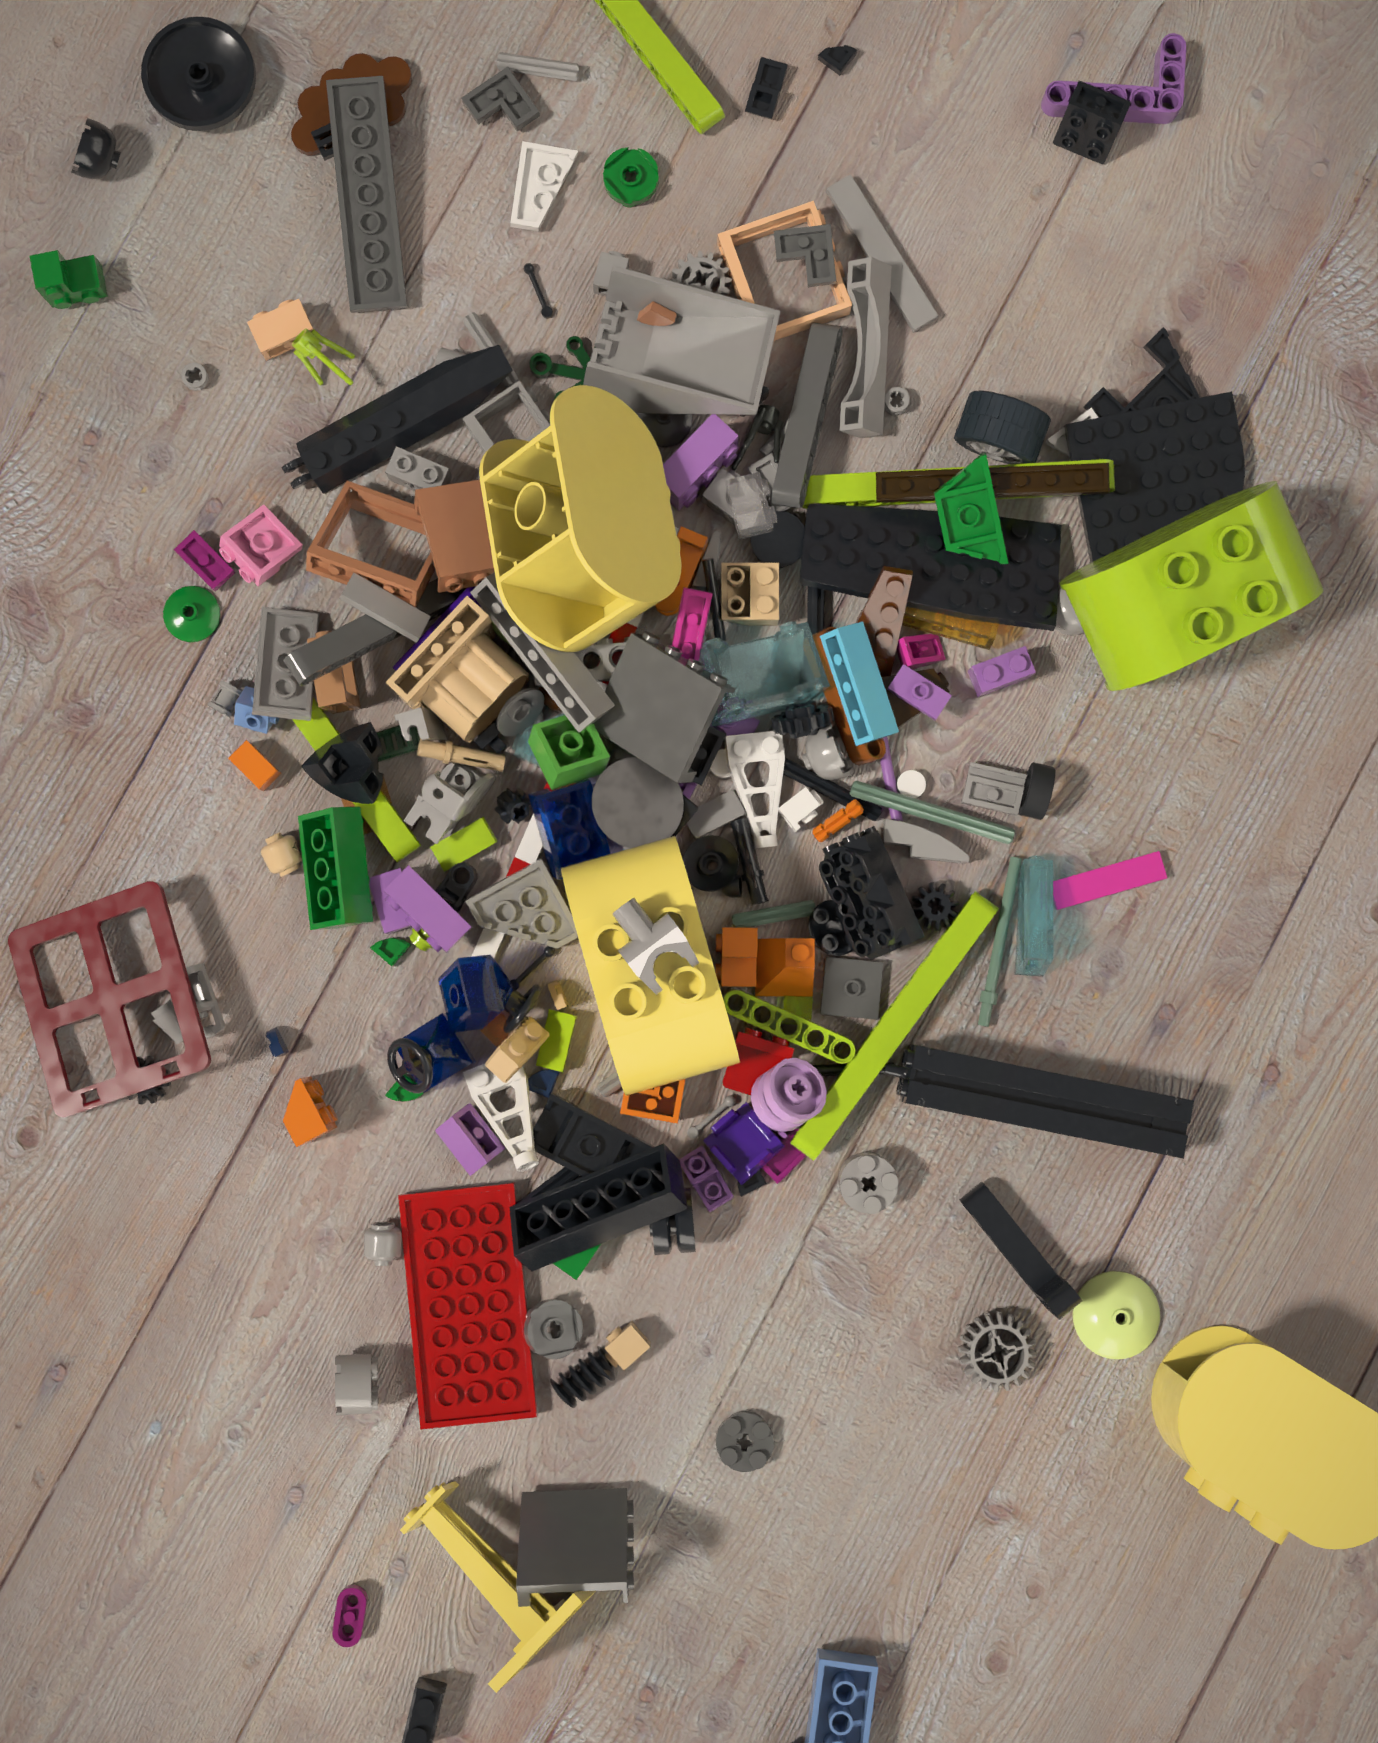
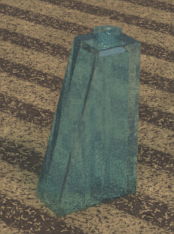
(1034, 917)

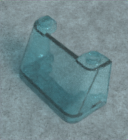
(766, 672)

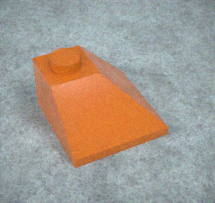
(785, 967)

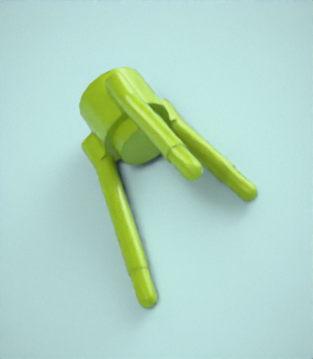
(308, 345)

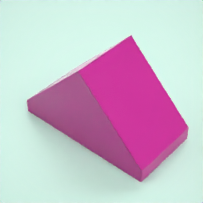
(920, 650)

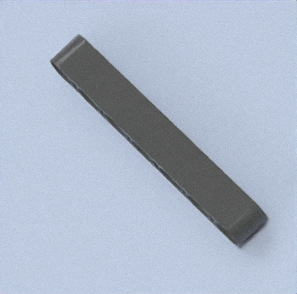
(807, 415)
(356, 639)

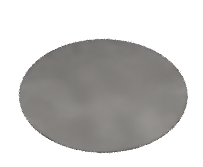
(636, 803)

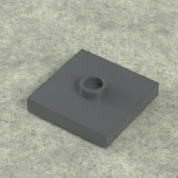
(851, 988)

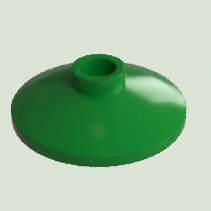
(201, 623)

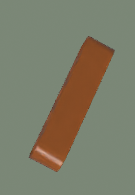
(859, 754)

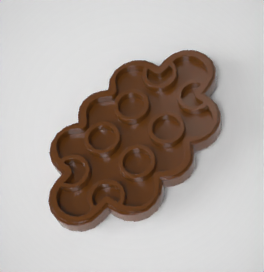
(314, 99)

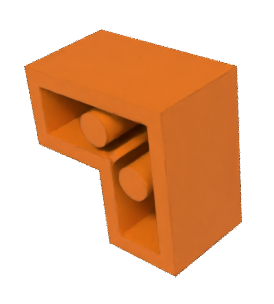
(738, 957)
(657, 1103)

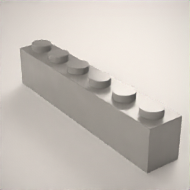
(556, 670)

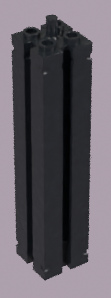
(1043, 1100)

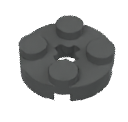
(565, 1339)
(758, 1431)

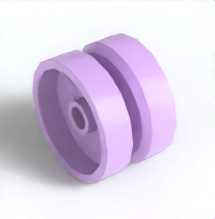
(788, 1095)

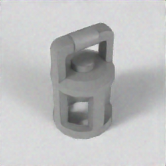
(205, 998)

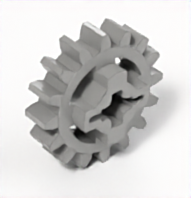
(697, 272)

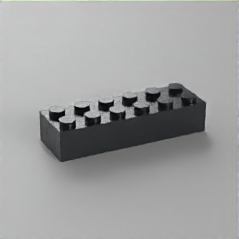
(597, 1207)

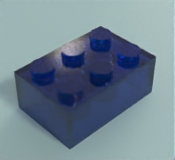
(568, 826)

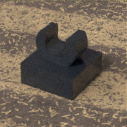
(490, 737)

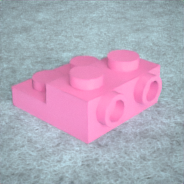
(259, 545)

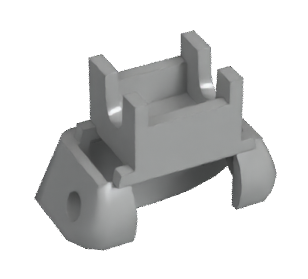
(453, 802)

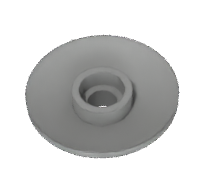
(520, 711)

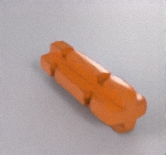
(838, 820)

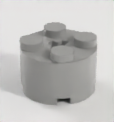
(874, 1198)
(354, 1384)

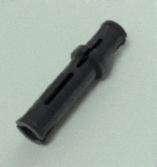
(741, 828)

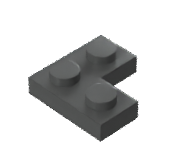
(504, 94)
(814, 246)

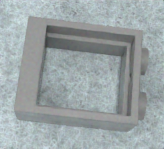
(498, 403)

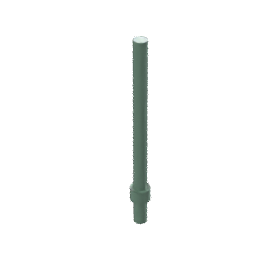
(989, 996)

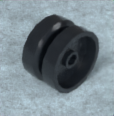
(677, 1224)

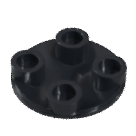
(828, 930)

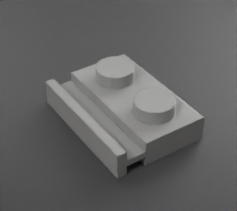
(993, 789)

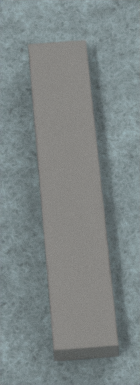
(877, 244)

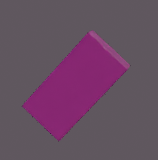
(784, 1160)

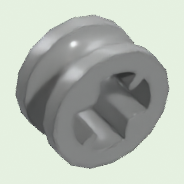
(192, 368)
(905, 401)

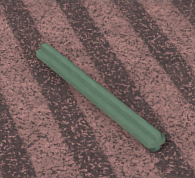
(932, 812)

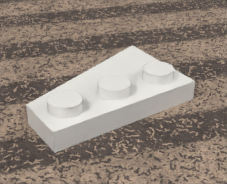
(538, 182)

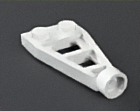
(757, 748)
(481, 1086)

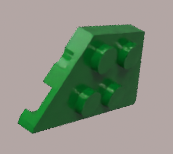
(970, 513)

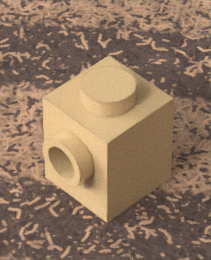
(625, 1345)

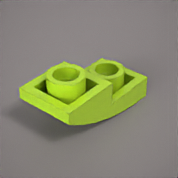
(464, 844)

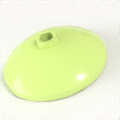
(1102, 1301)

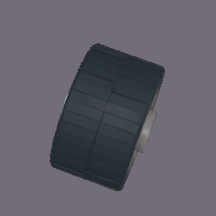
(1002, 428)

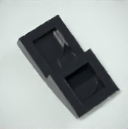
(766, 88)

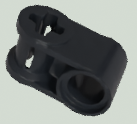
(453, 890)

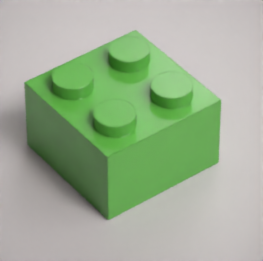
(567, 754)

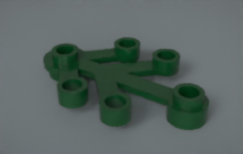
(559, 369)

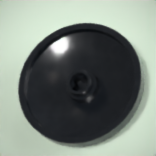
(198, 73)

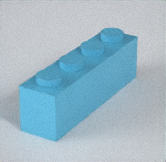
(859, 683)

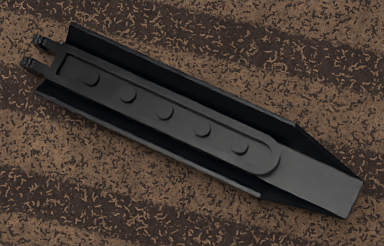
(399, 418)

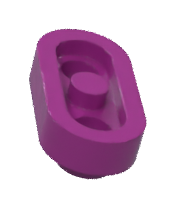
(349, 1614)

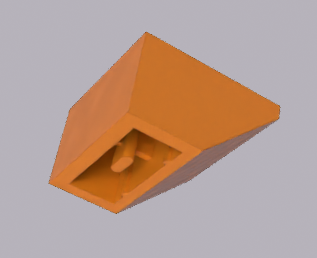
(307, 1113)

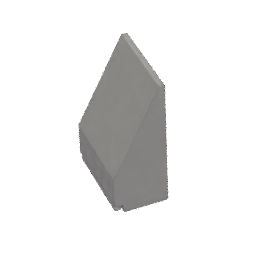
(698, 365)

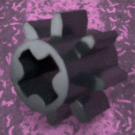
(512, 805)

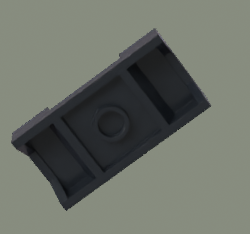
(581, 1139)

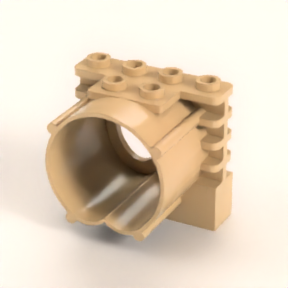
(460, 673)

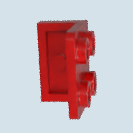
(755, 1059)

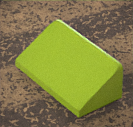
(555, 1049)

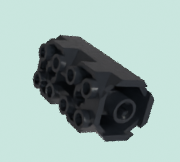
(868, 884)

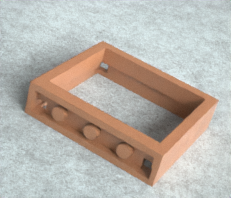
(341, 567)

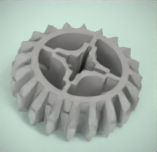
(1010, 1349)

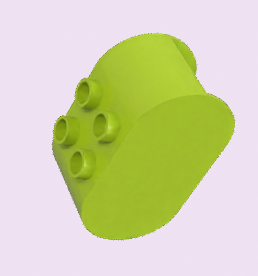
(1193, 586)

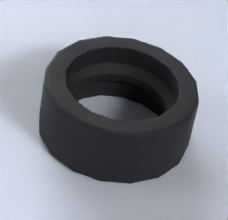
(1037, 791)

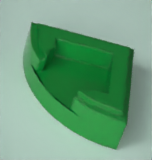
(391, 949)
(398, 1093)

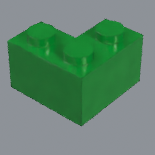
(68, 281)

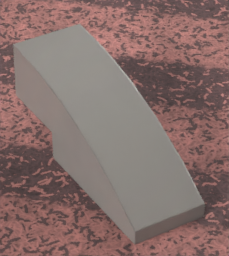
(921, 842)

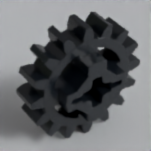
(802, 719)

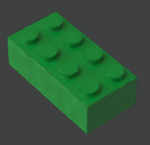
(335, 868)

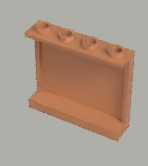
(456, 533)

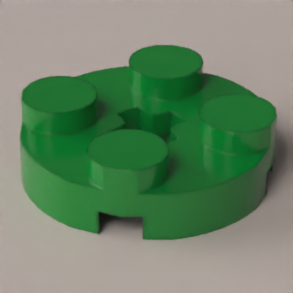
(630, 192)

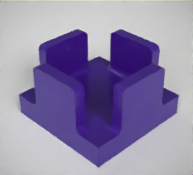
(743, 1142)

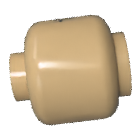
(281, 854)

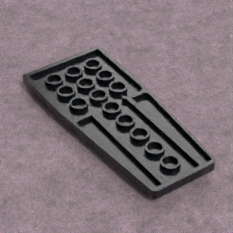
(853, 543)

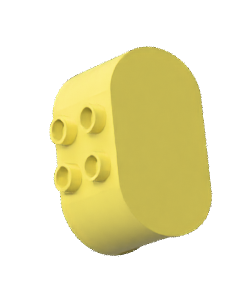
(580, 521)
(649, 1034)
(1270, 1437)

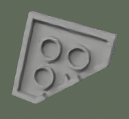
(525, 907)

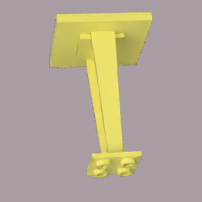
(495, 1580)

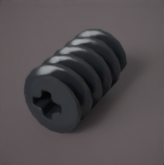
(584, 1378)

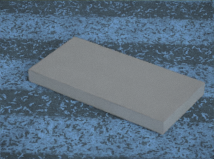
(275, 686)

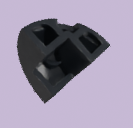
(349, 765)

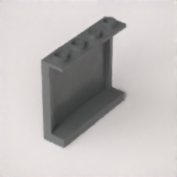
(661, 705)
(575, 1542)

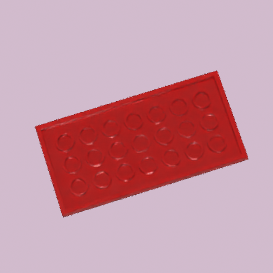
(466, 1307)

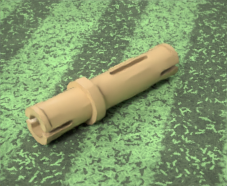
(456, 754)

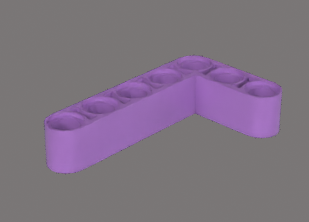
(1151, 97)

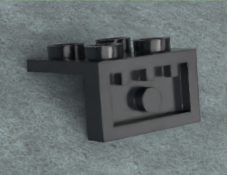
(1091, 122)

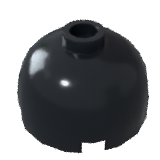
(96, 151)

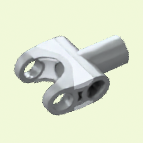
(650, 941)

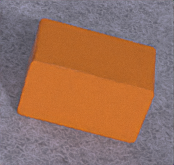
(254, 765)

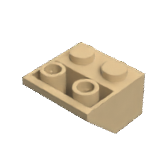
(750, 593)

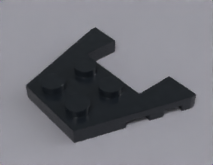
(1167, 387)

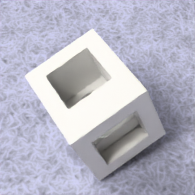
(800, 808)

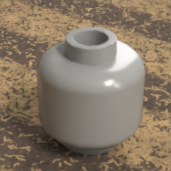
(382, 1243)

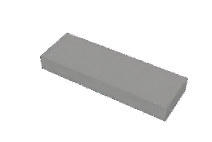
(385, 607)

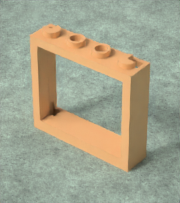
(804, 213)

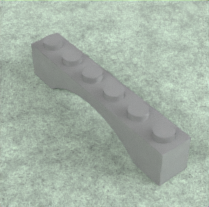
(870, 296)

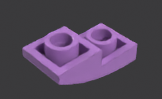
(706, 1179)

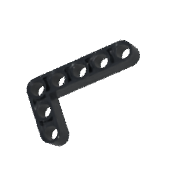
(1020, 1252)

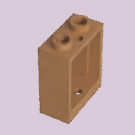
(338, 689)

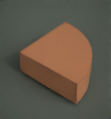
(656, 315)

